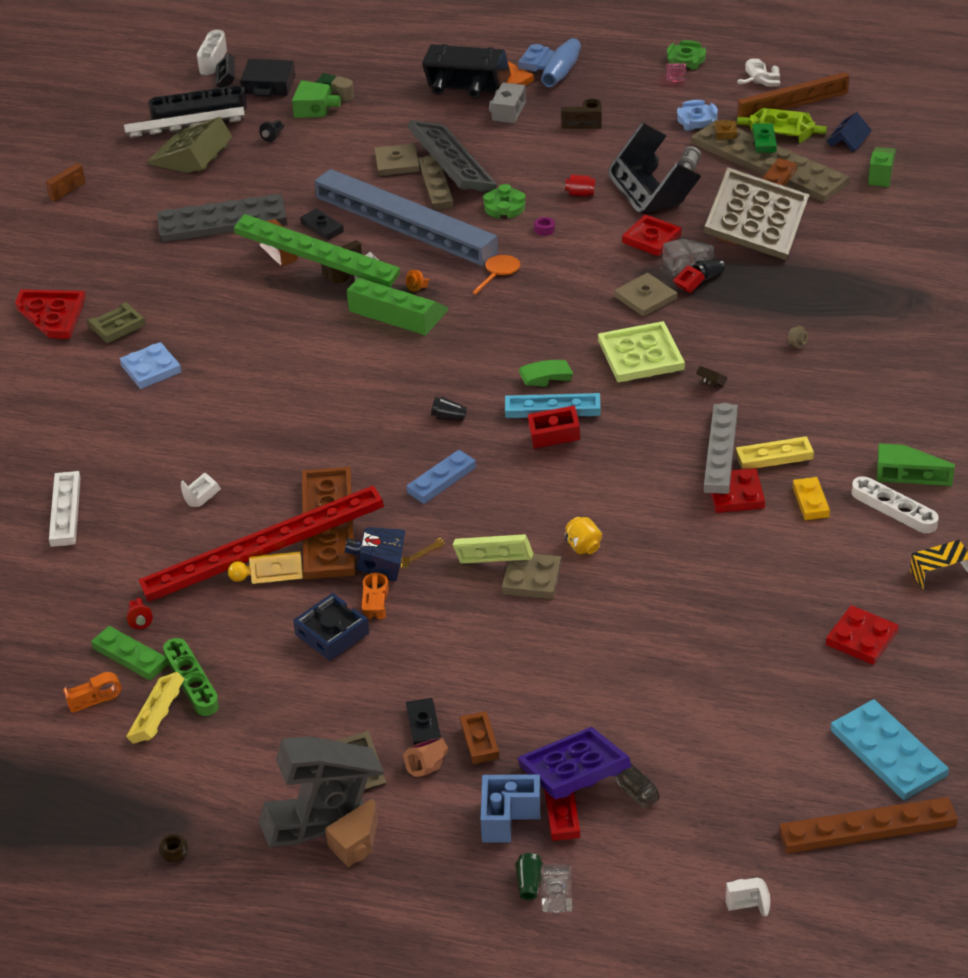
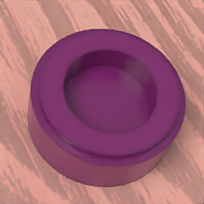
(544, 226)

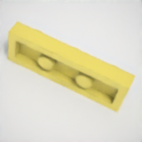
(774, 453)
(155, 708)

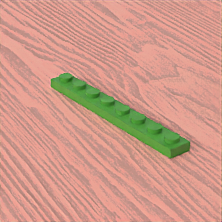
(317, 250)

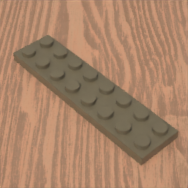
(809, 178)

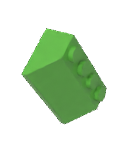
(394, 306)

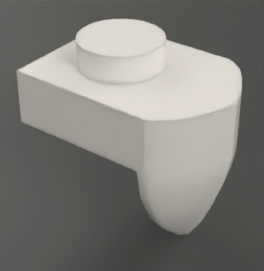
(200, 490)
(748, 894)

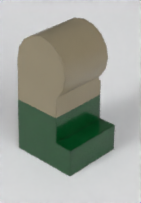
(339, 86)

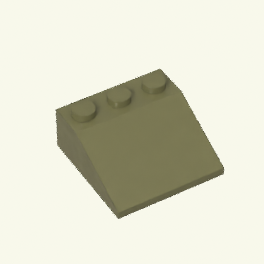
(193, 147)

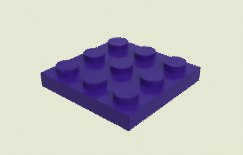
(574, 762)

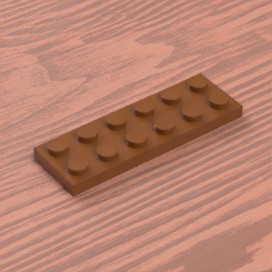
(325, 551)

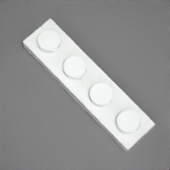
(64, 509)

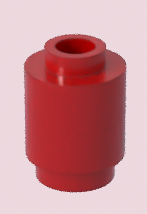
(580, 185)

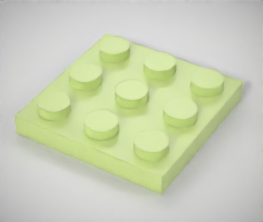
(641, 351)

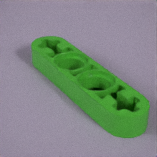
(190, 676)

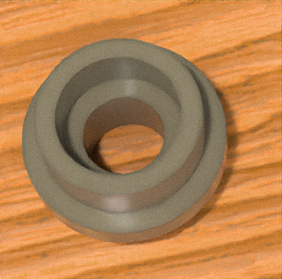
(797, 337)

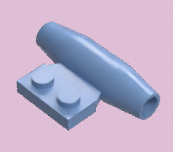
(555, 64)

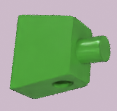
(313, 100)

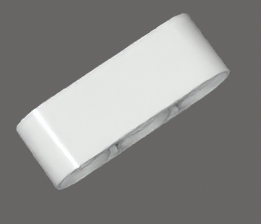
(211, 52)

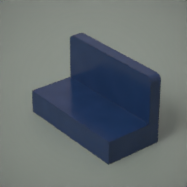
(851, 130)

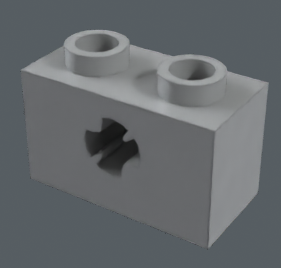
(508, 102)

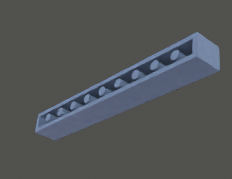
(407, 217)

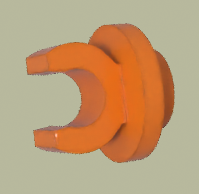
(415, 281)

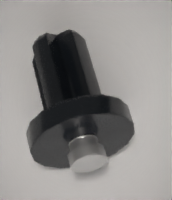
(269, 131)

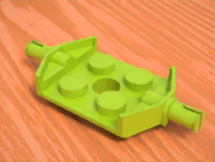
(785, 122)

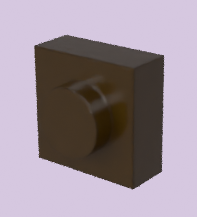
(711, 377)

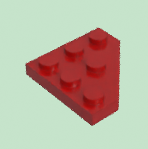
(51, 310)

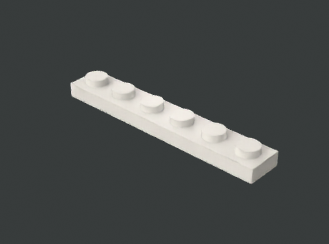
(176, 123)

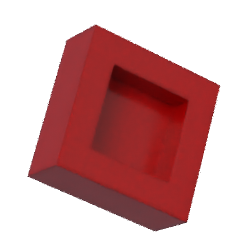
(689, 279)

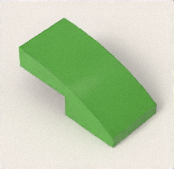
(541, 372)

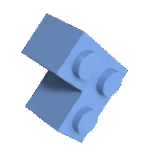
(507, 799)

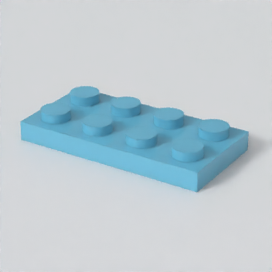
(889, 749)

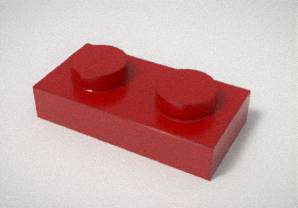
(562, 817)

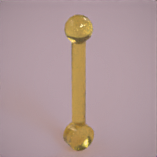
(405, 561)

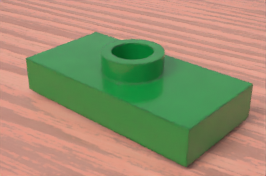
(764, 138)

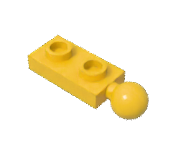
(268, 568)

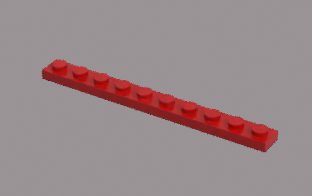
(261, 543)

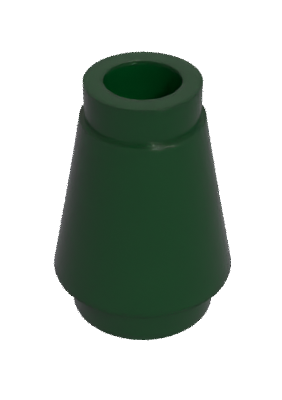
(528, 875)

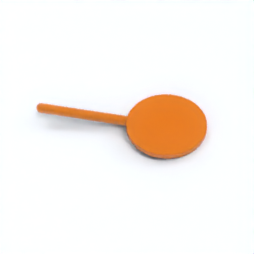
(499, 266)

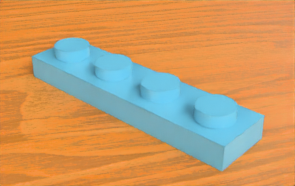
(520, 405)

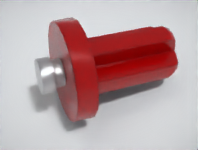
(139, 615)

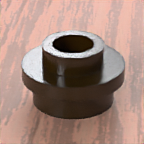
(173, 848)

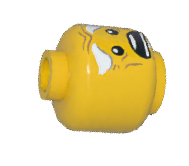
(583, 535)

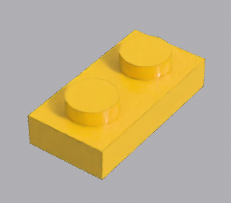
(811, 498)

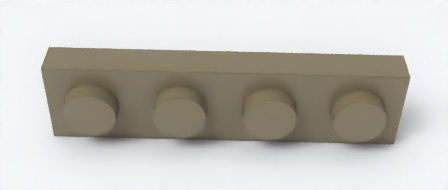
(435, 183)

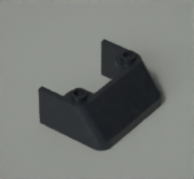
(634, 168)

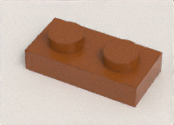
(65, 182)
(479, 737)

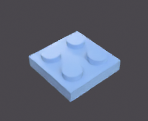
(150, 365)

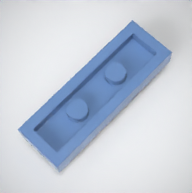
(441, 476)

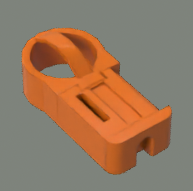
(374, 598)
(89, 693)

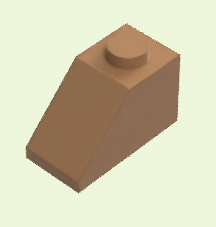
(353, 834)

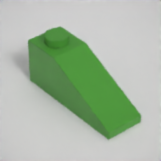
(881, 166)
(908, 465)

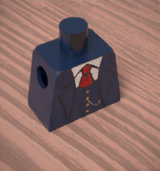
(378, 551)

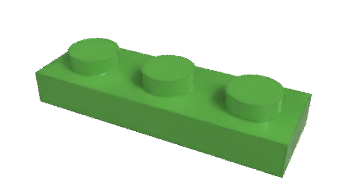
(129, 653)

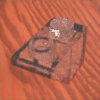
(685, 252)
(556, 887)

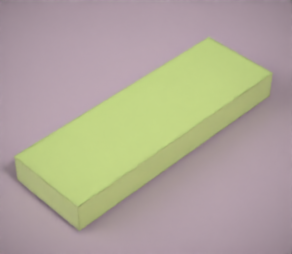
(493, 549)

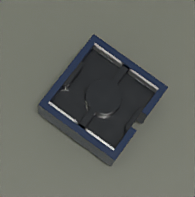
(331, 626)

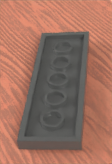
(452, 156)
(217, 217)

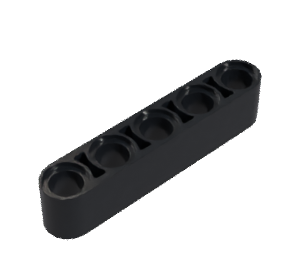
(197, 102)

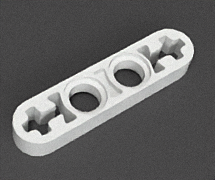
(919, 518)

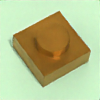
(725, 130)

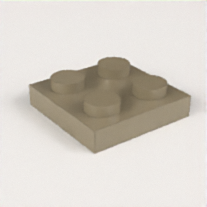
(532, 577)

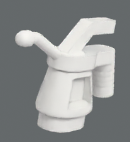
(759, 74)

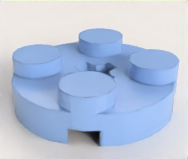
(696, 114)

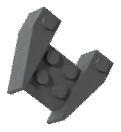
(331, 787)

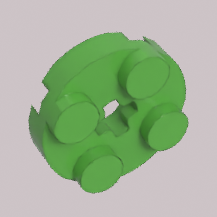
(687, 52)
(504, 202)

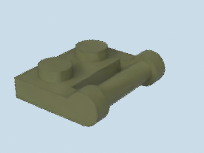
(116, 323)

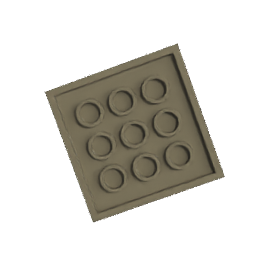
(756, 213)

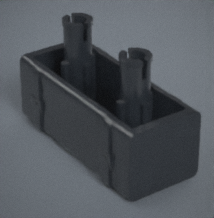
(465, 68)

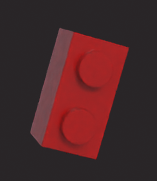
(554, 427)

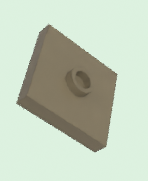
(396, 159)
(645, 294)

